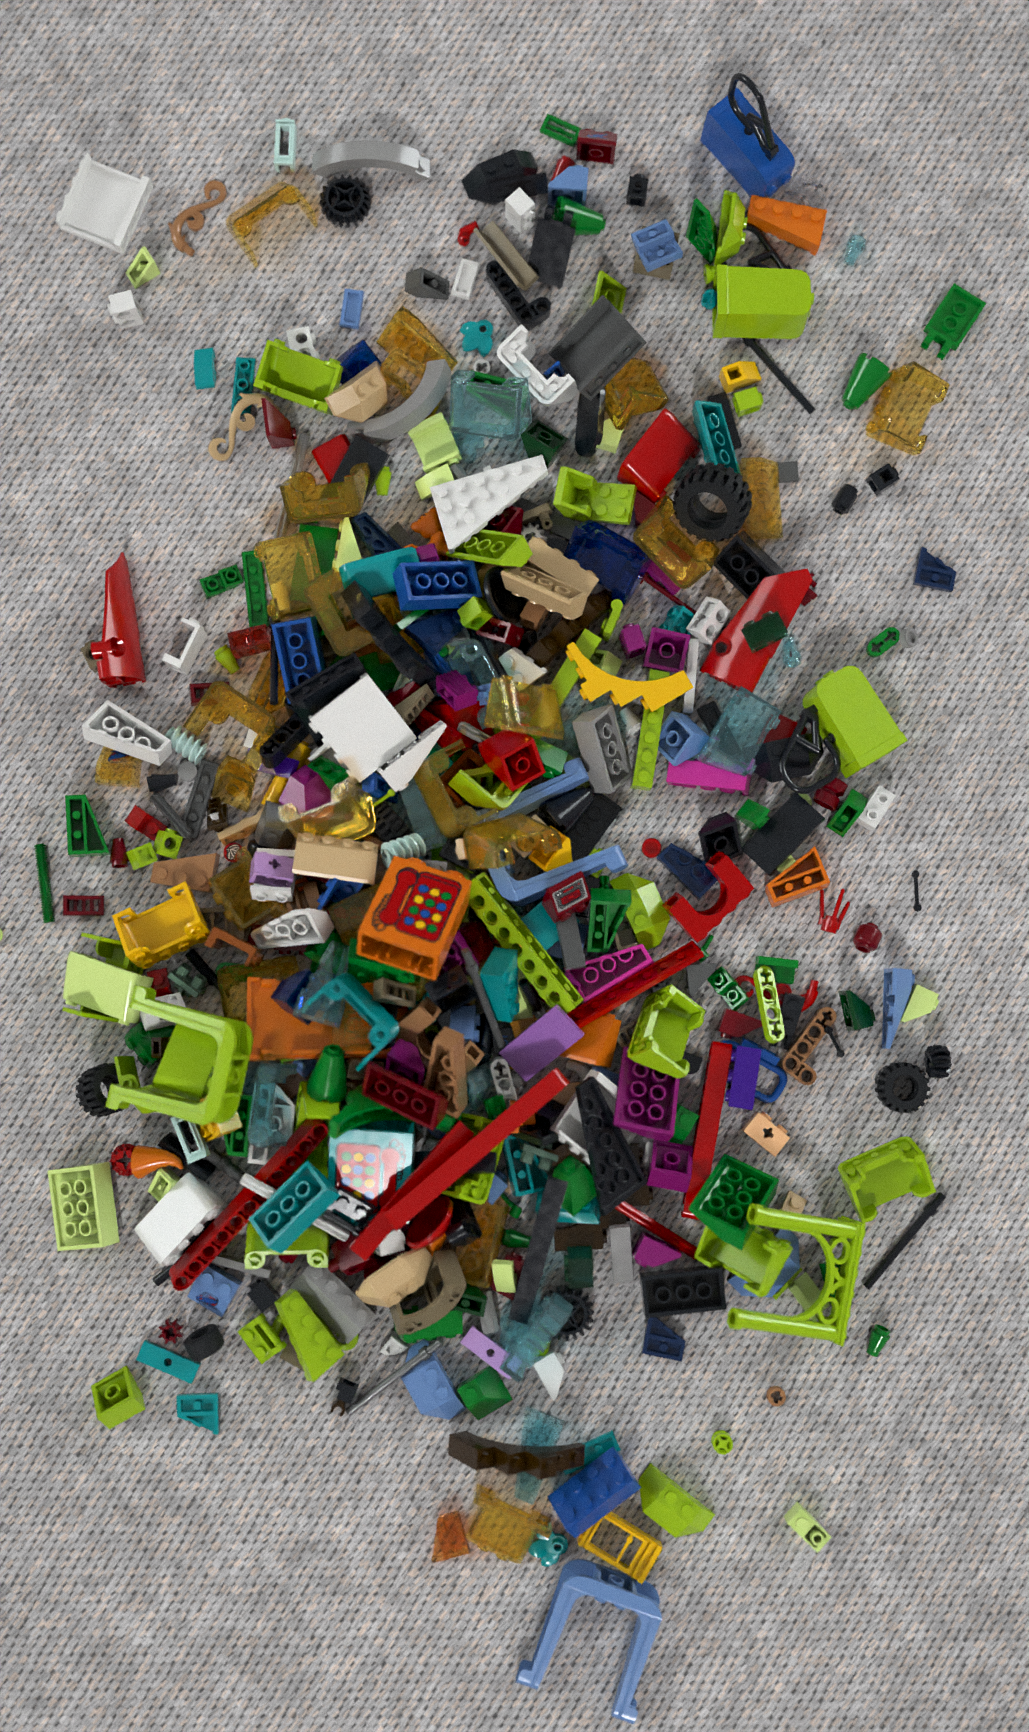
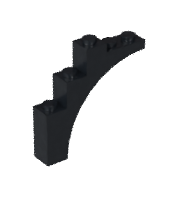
(387, 637)

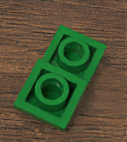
(221, 582)
(728, 988)

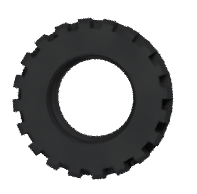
(725, 485)

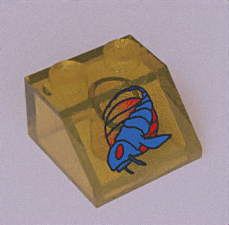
(117, 769)

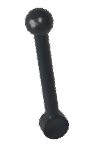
(917, 907)
(828, 1029)

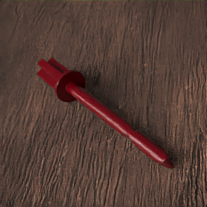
(665, 592)

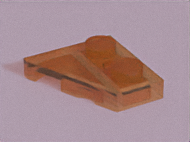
(450, 1538)

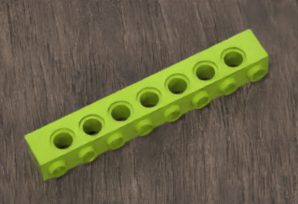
(531, 947)

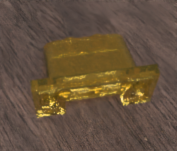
(633, 392)
(233, 892)
(503, 1527)

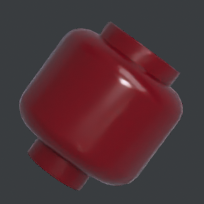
(867, 937)

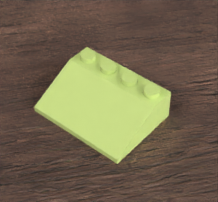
(83, 1206)

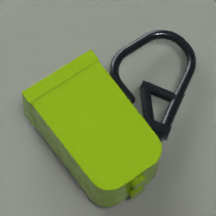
(760, 298)
(849, 721)

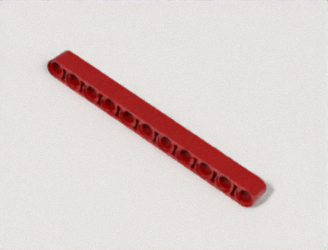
(476, 1149)
(239, 1207)

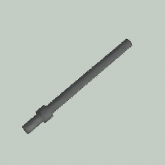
(472, 969)
(423, 1354)

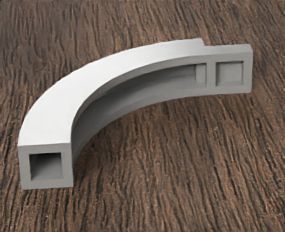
(370, 153)
(410, 412)

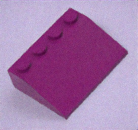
(645, 1100)

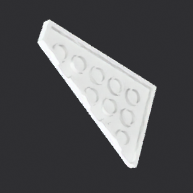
(472, 501)

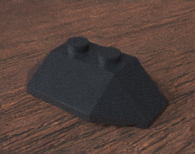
(502, 167)
(799, 763)

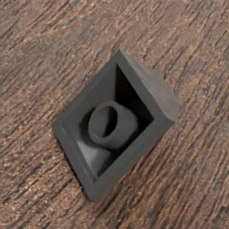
(271, 830)

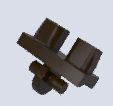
(217, 815)

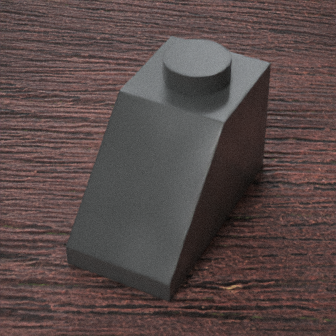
(426, 284)

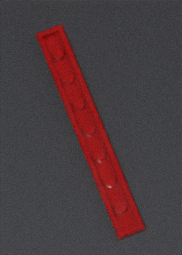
(636, 984)
(379, 1227)

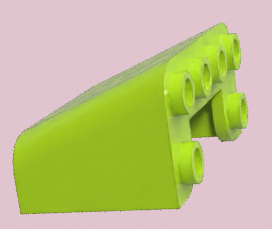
(187, 1063)
(756, 1263)

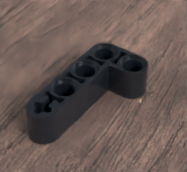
(514, 295)
(291, 735)
(463, 1223)

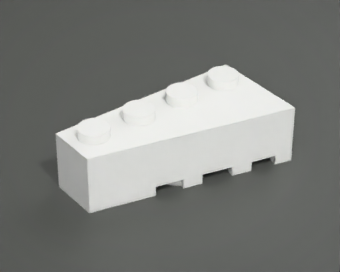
(127, 734)

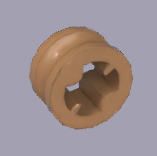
(772, 1390)

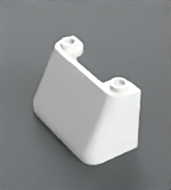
(516, 355)

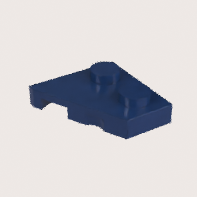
(933, 573)
(662, 1341)

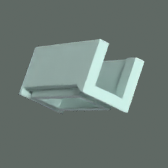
(288, 125)
(200, 1141)

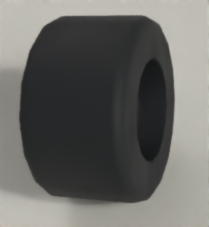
(203, 1342)

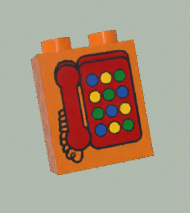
(414, 917)

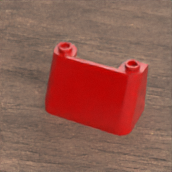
(658, 456)

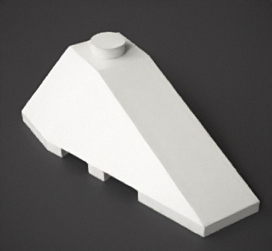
(404, 765)

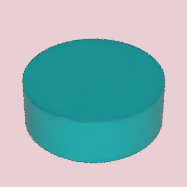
(709, 299)

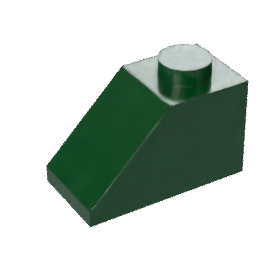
(472, 1301)

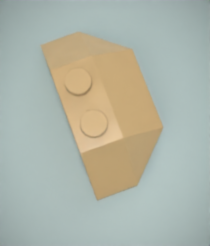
(360, 395)
(396, 1279)

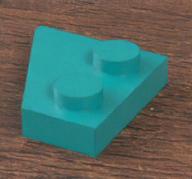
(200, 1409)

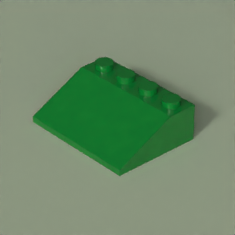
(727, 1196)

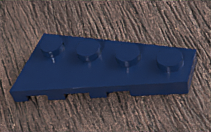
(373, 535)

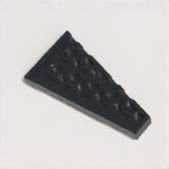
(610, 1156)

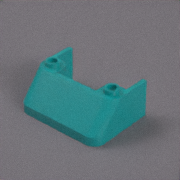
(376, 571)
(382, 1023)

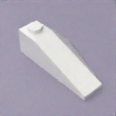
(294, 929)

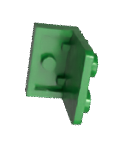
(140, 1041)

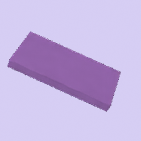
(541, 1042)

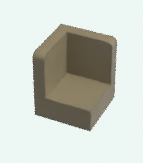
(624, 939)

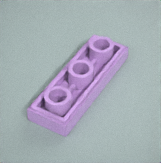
(480, 1343)

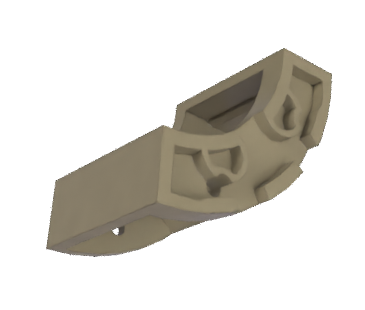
(445, 1267)

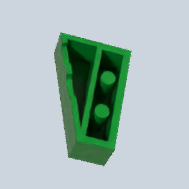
(83, 830)
(369, 970)
(237, 1141)

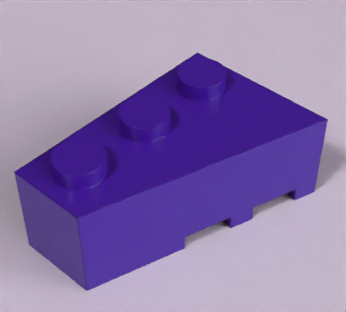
(743, 1077)

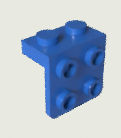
(337, 891)

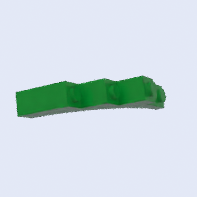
(362, 1110)

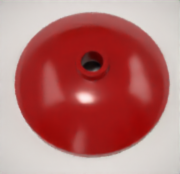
(430, 1223)

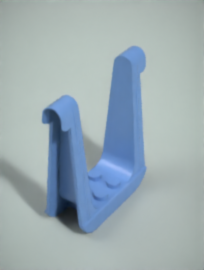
(530, 890)
(609, 1586)

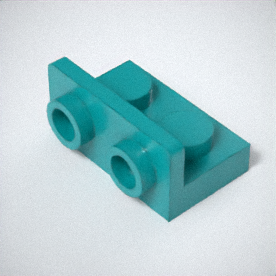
(677, 620)

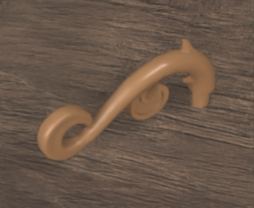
(194, 212)

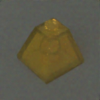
(234, 784)

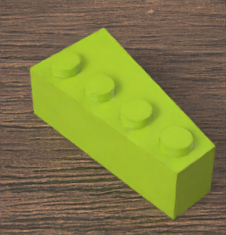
(311, 1340)

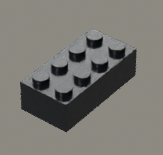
(745, 564)
(682, 1291)

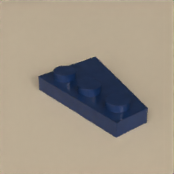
(436, 631)
(688, 870)

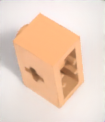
(771, 1143)

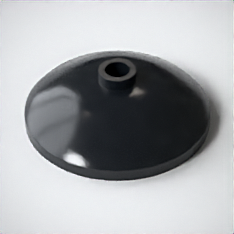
(500, 600)

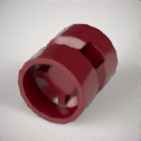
(829, 794)

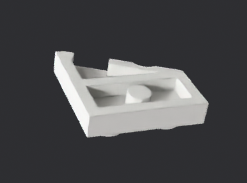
(521, 666)

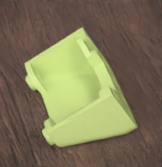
(102, 987)

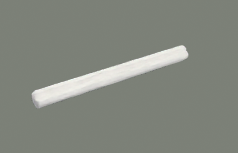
(267, 1191)

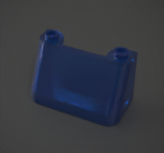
(612, 557)

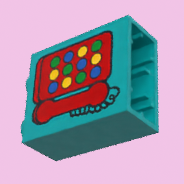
(372, 1161)

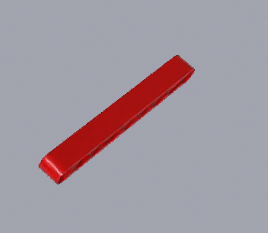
(708, 1121)

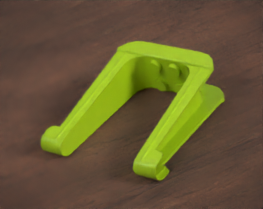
(229, 1064)

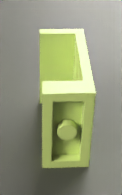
(435, 443)

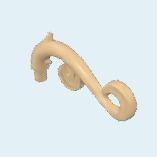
(235, 422)

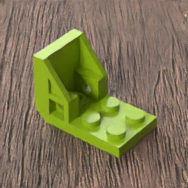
(584, 499)

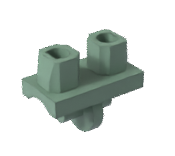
(186, 984)
(546, 1158)

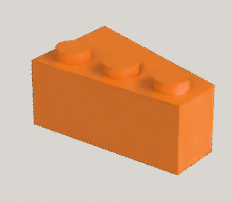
(800, 879)

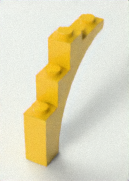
(598, 682)

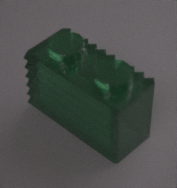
(764, 631)
(580, 1267)

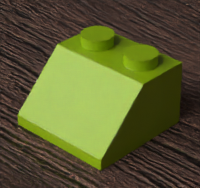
(117, 1398)

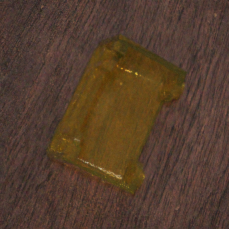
(312, 502)
(672, 548)
(289, 566)
(320, 598)
(524, 708)
(346, 816)
(233, 982)

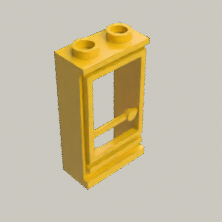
(644, 1557)

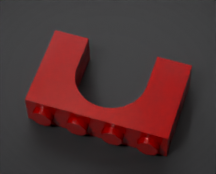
(733, 889)

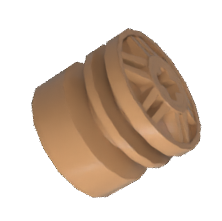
(307, 899)

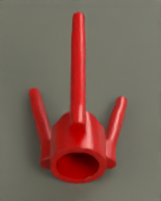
(832, 923)

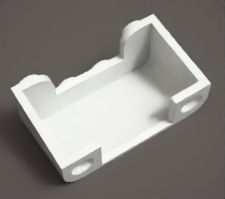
(178, 1218)

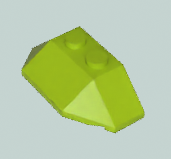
(730, 227)
(646, 913)
(671, 1504)

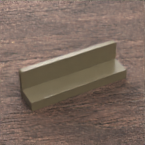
(507, 255)

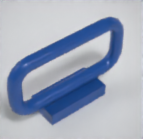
(768, 1060)

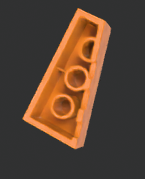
(788, 221)

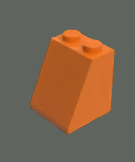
(597, 1043)

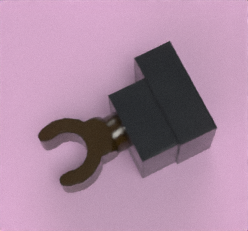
(347, 1390)

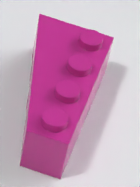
(709, 778)
(610, 970)

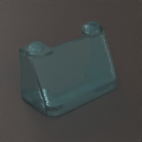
(739, 733)
(260, 1128)

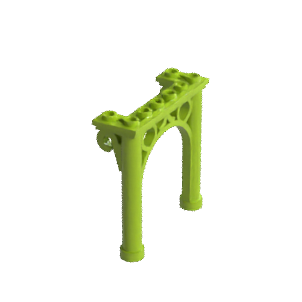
(830, 1328)

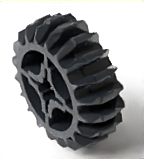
(345, 190)
(577, 1327)

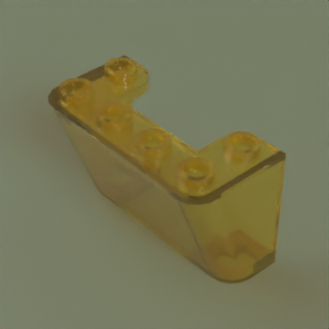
(905, 407)
(487, 839)

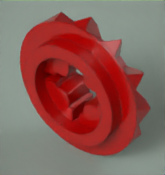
(119, 1153)

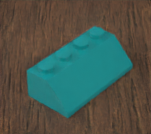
(714, 434)
(293, 1207)

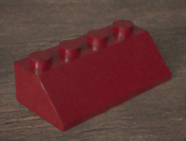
(403, 1096)

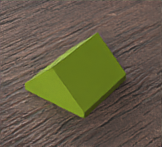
(610, 289)

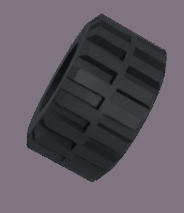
(389, 824)
(919, 1087)
(90, 1089)

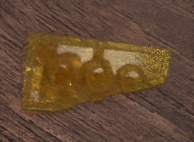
(414, 338)

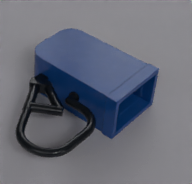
(746, 141)

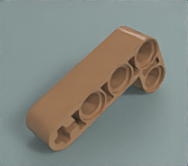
(811, 1042)

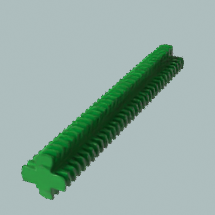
(43, 878)

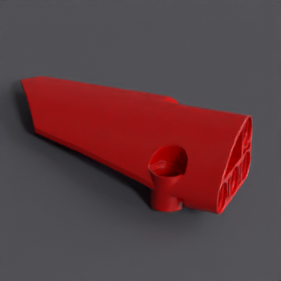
(120, 635)
(738, 664)

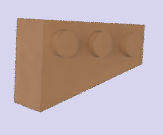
(192, 870)

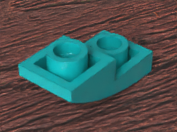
(204, 368)

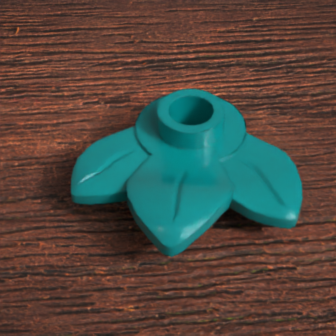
(475, 339)
(545, 1548)

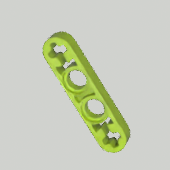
(765, 1004)

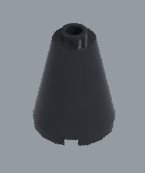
(567, 809)

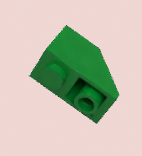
(752, 814)

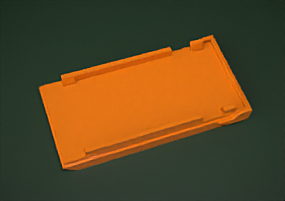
(284, 1036)

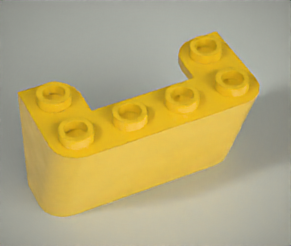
(162, 929)

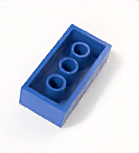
(436, 584)
(298, 650)
(593, 1492)

